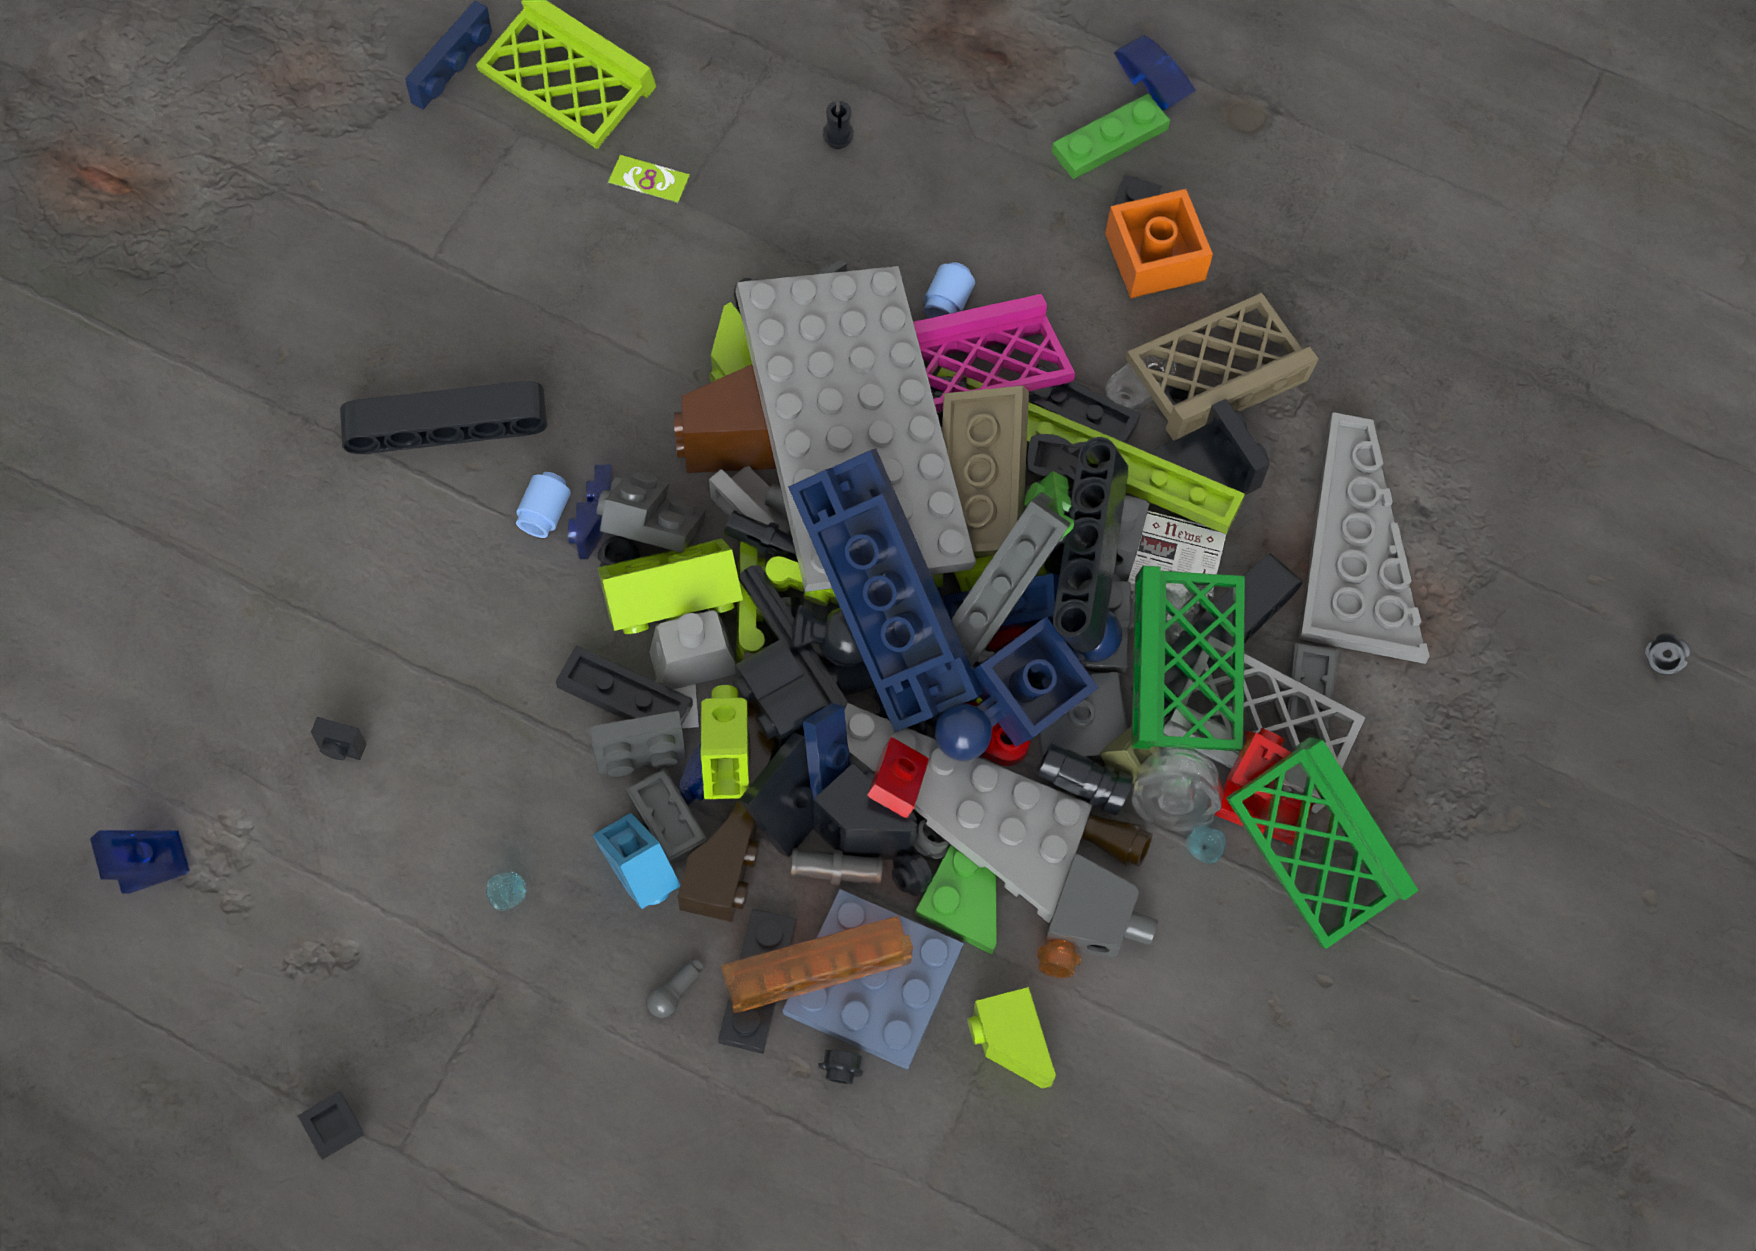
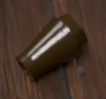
(1119, 839)

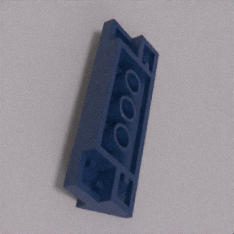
(885, 590)

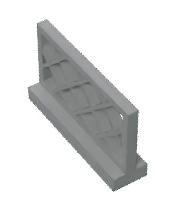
(1295, 777)

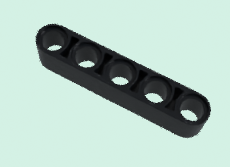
(443, 417)
(1098, 561)
(1267, 590)

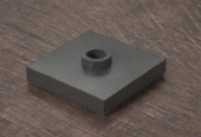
(1091, 722)

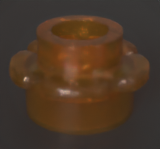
(1058, 959)

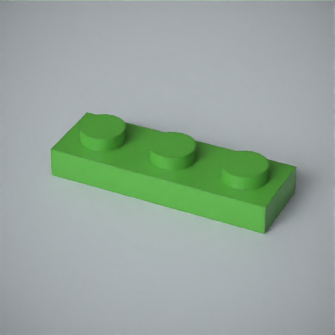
(1110, 136)

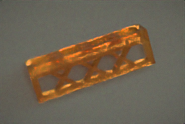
(816, 964)

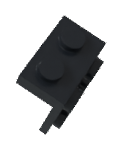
(1221, 451)

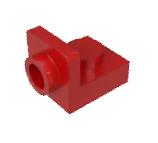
(1258, 754)

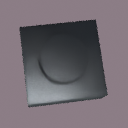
(1135, 189)
(338, 739)
(331, 1125)

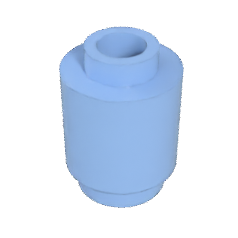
(948, 290)
(542, 504)

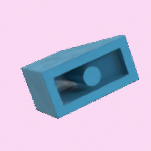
(637, 860)

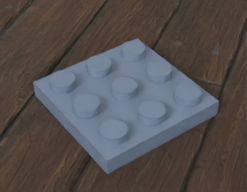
(885, 1009)

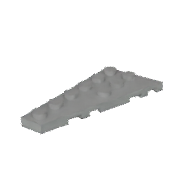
(1357, 563)
(986, 811)

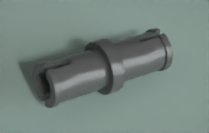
(836, 867)

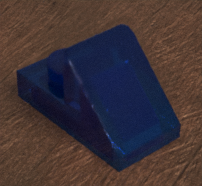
(139, 857)

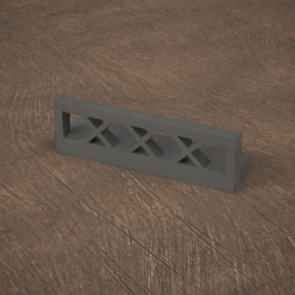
(1008, 576)

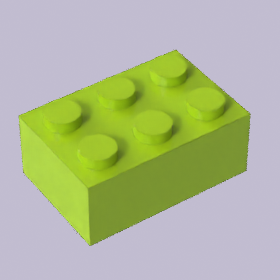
(670, 585)

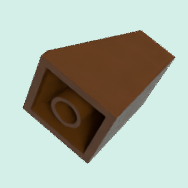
(724, 426)

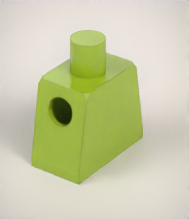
(724, 736)

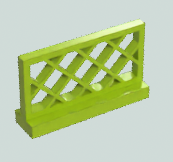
(592, 51)

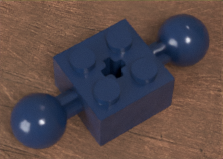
(1010, 700)

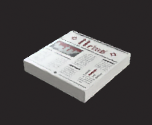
(1177, 546)

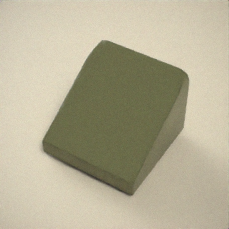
(1124, 757)

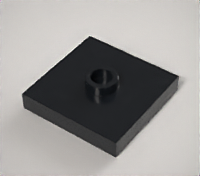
(782, 797)

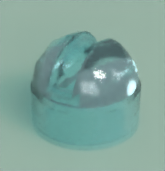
(1209, 837)
(505, 890)

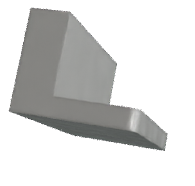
(746, 494)

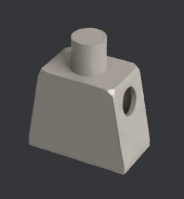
(692, 650)

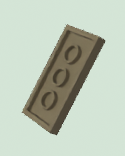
(988, 460)

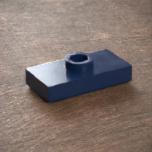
(826, 746)

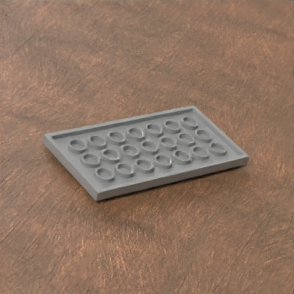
(845, 378)

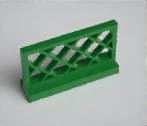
(1150, 666)
(1355, 823)

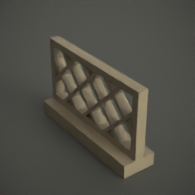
(1244, 388)

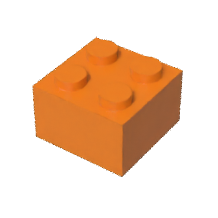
(1158, 243)

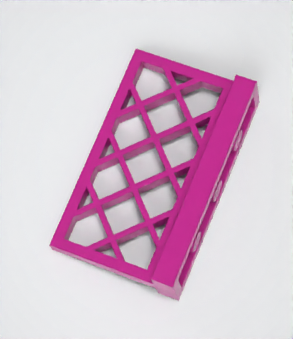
(991, 325)

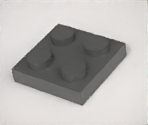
(638, 744)

